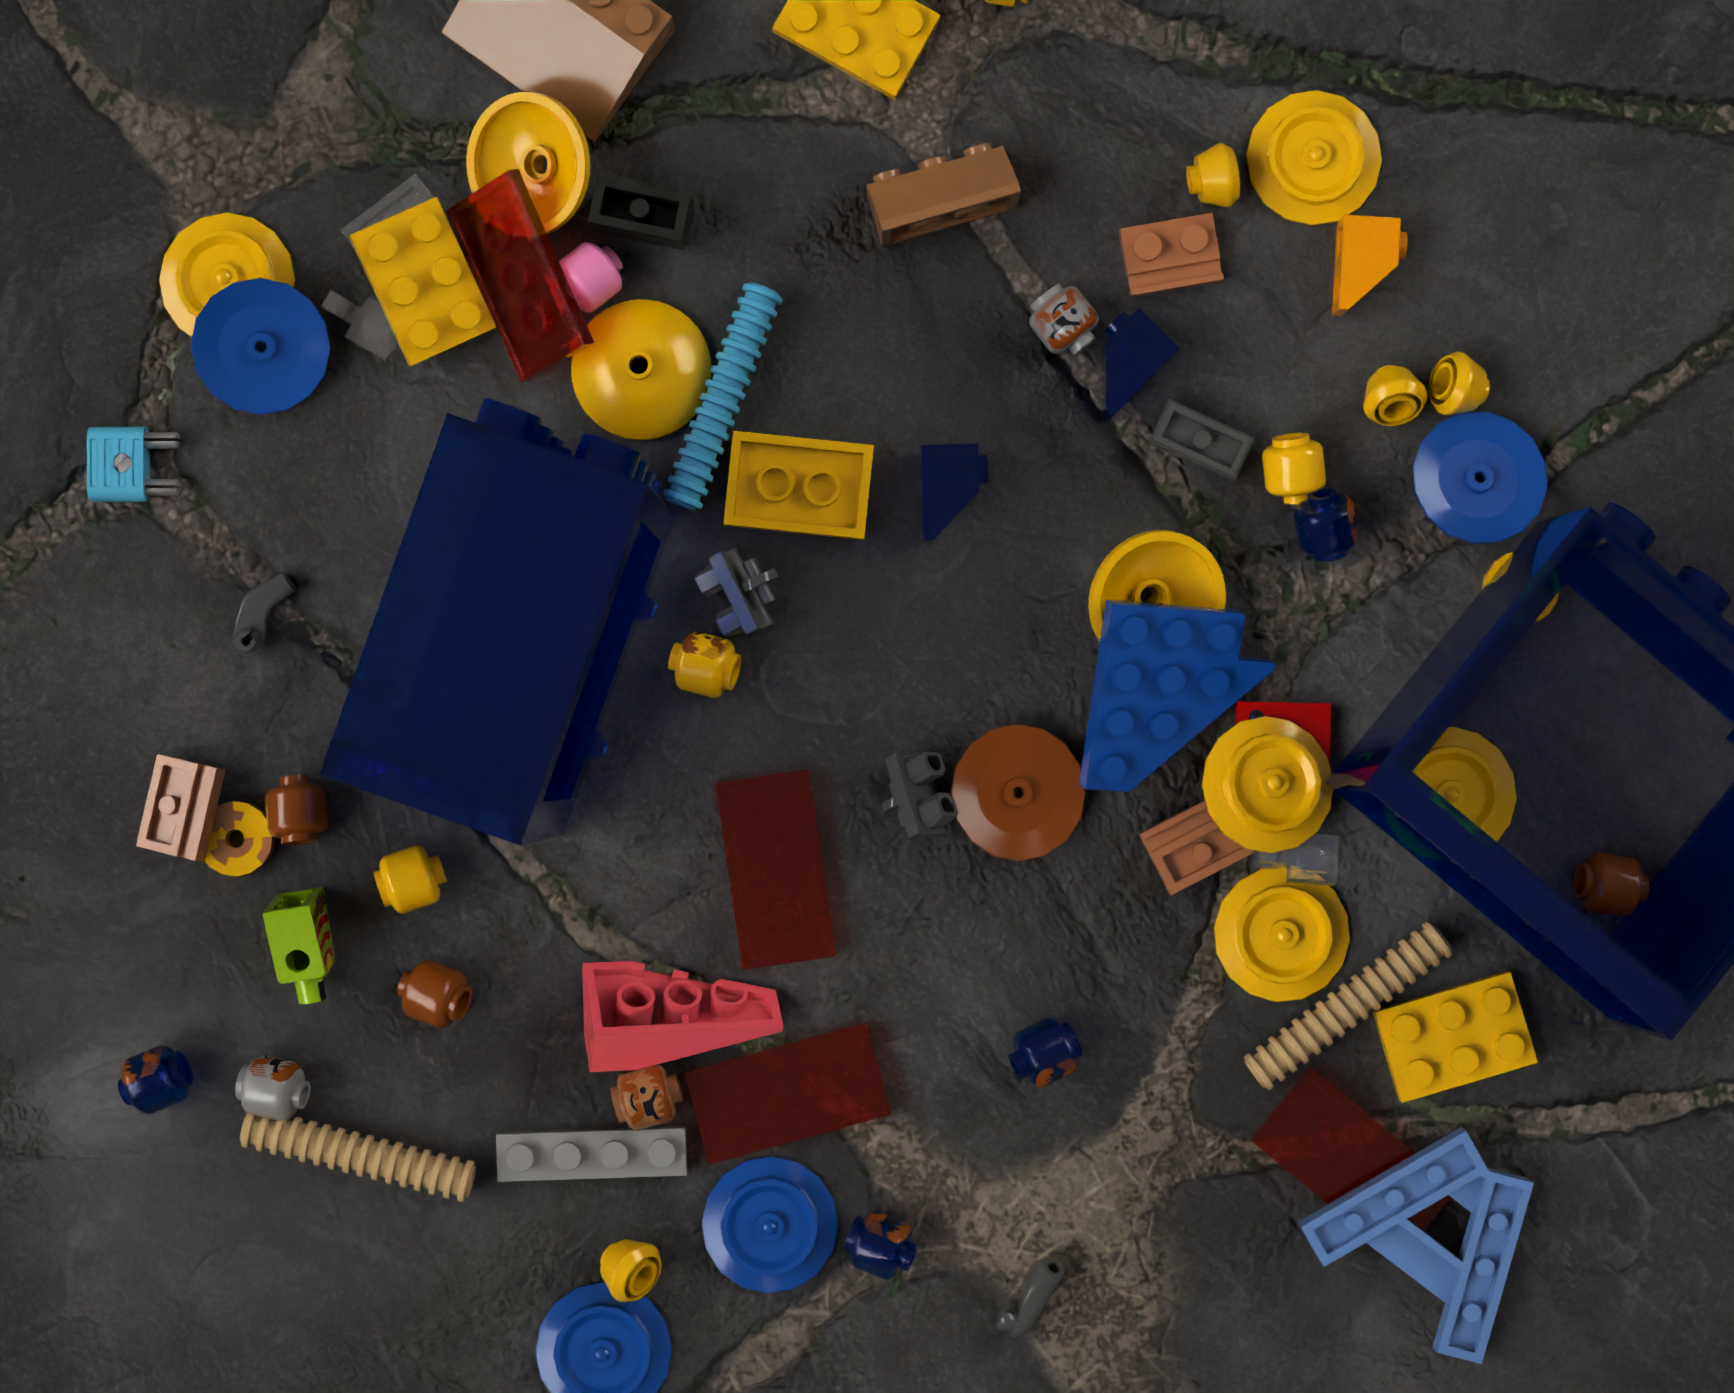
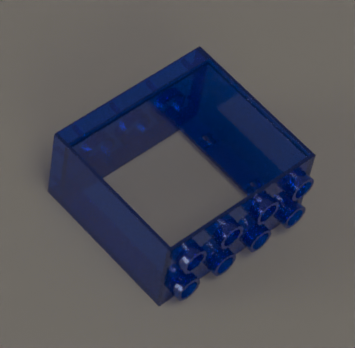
(503, 626)
(1682, 937)

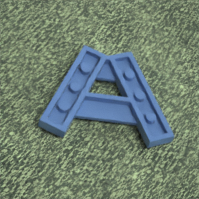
(1380, 1214)

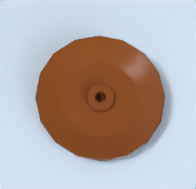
(1018, 792)

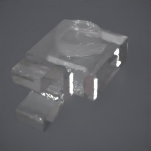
(368, 324)
(1309, 863)

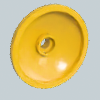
(519, 135)
(650, 402)
(1165, 560)

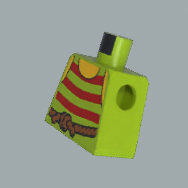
(301, 923)

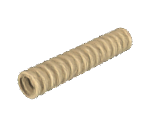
(1348, 1005)
(360, 1155)

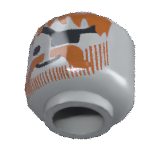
(1064, 320)
(272, 1088)

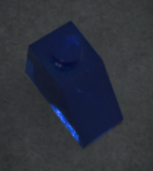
(1131, 358)
(948, 484)

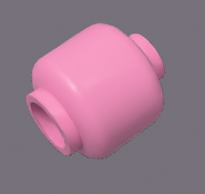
(592, 275)

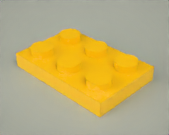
(861, 37)
(422, 281)
(798, 485)
(1455, 1036)

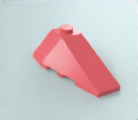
(656, 1018)

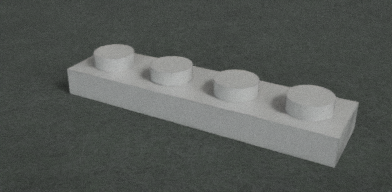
(591, 1154)

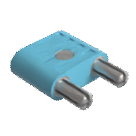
(121, 464)

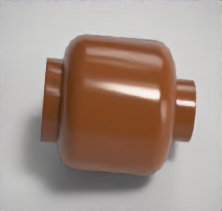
(296, 810)
(1610, 884)
(434, 994)

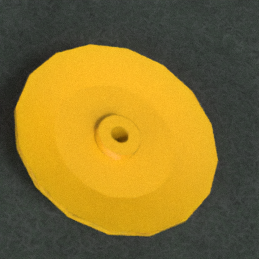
(1313, 157)
(214, 255)
(1471, 778)
(1267, 784)
(1281, 935)

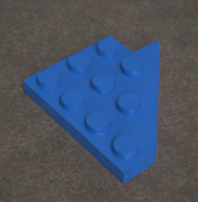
(1160, 684)

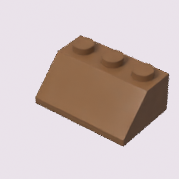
(942, 194)

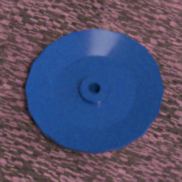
(260, 346)
(1479, 477)
(770, 1224)
(603, 1344)

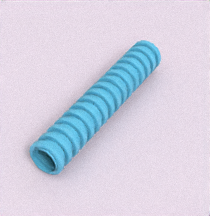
(722, 396)

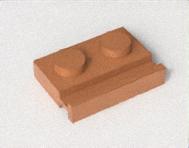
(1171, 255)
(180, 807)
(1190, 848)

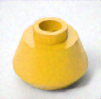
(1215, 176)
(1457, 384)
(1394, 396)
(630, 1269)

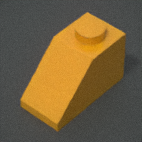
(1364, 256)

